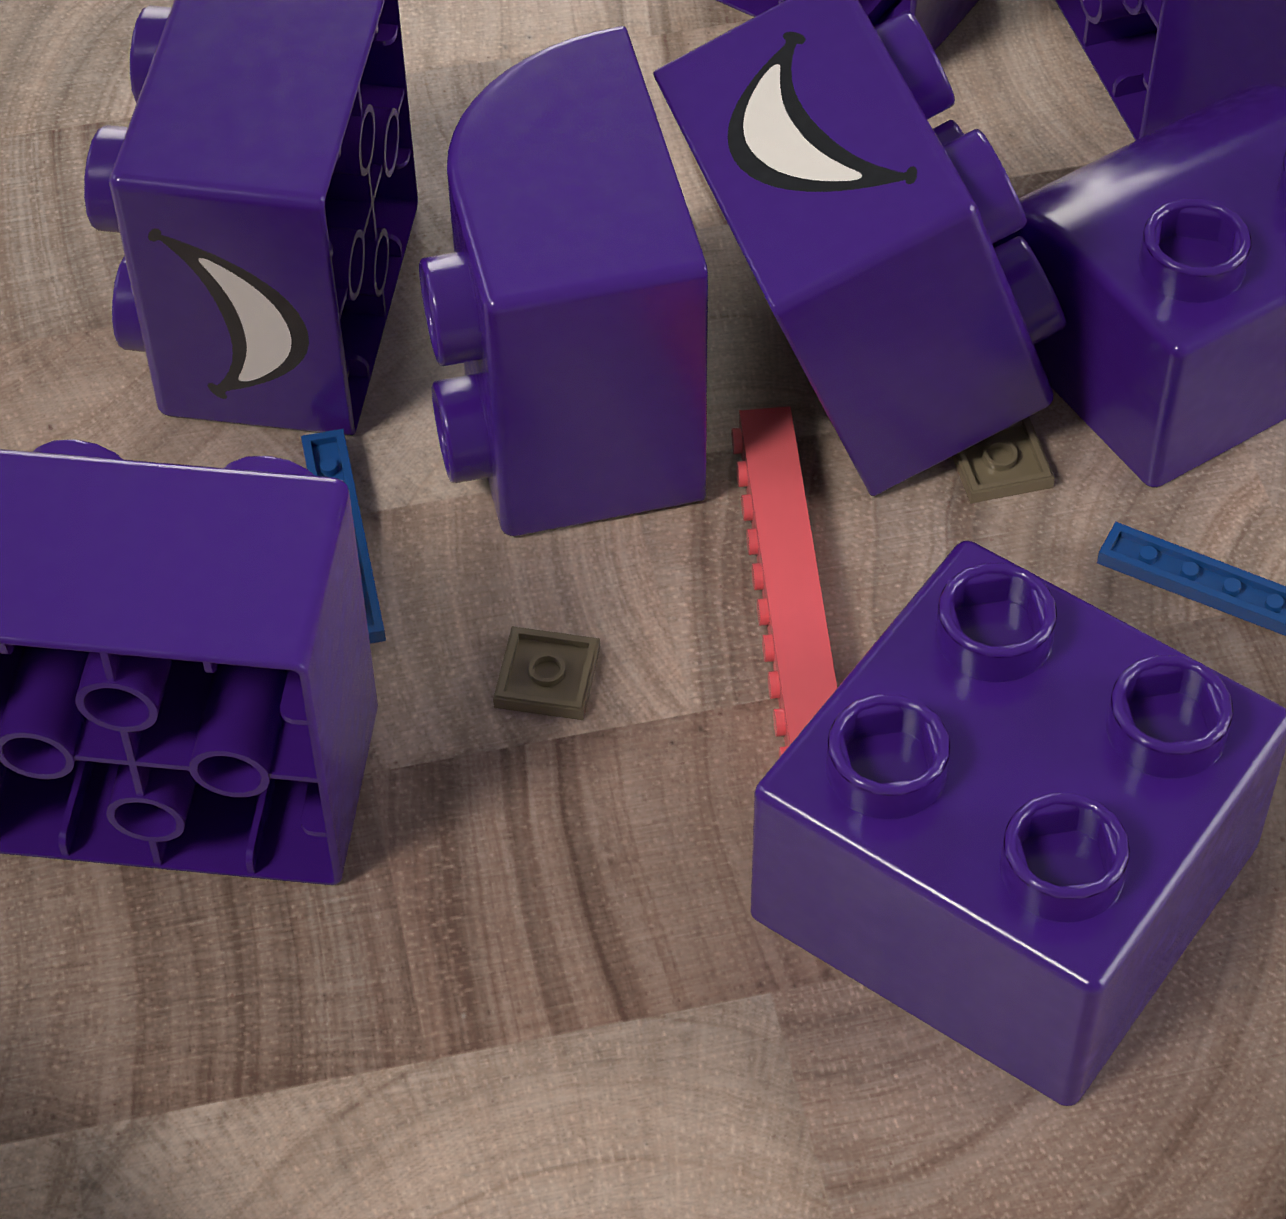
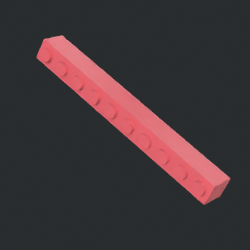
(784, 568)

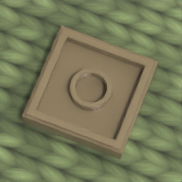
(1004, 464)
(547, 673)

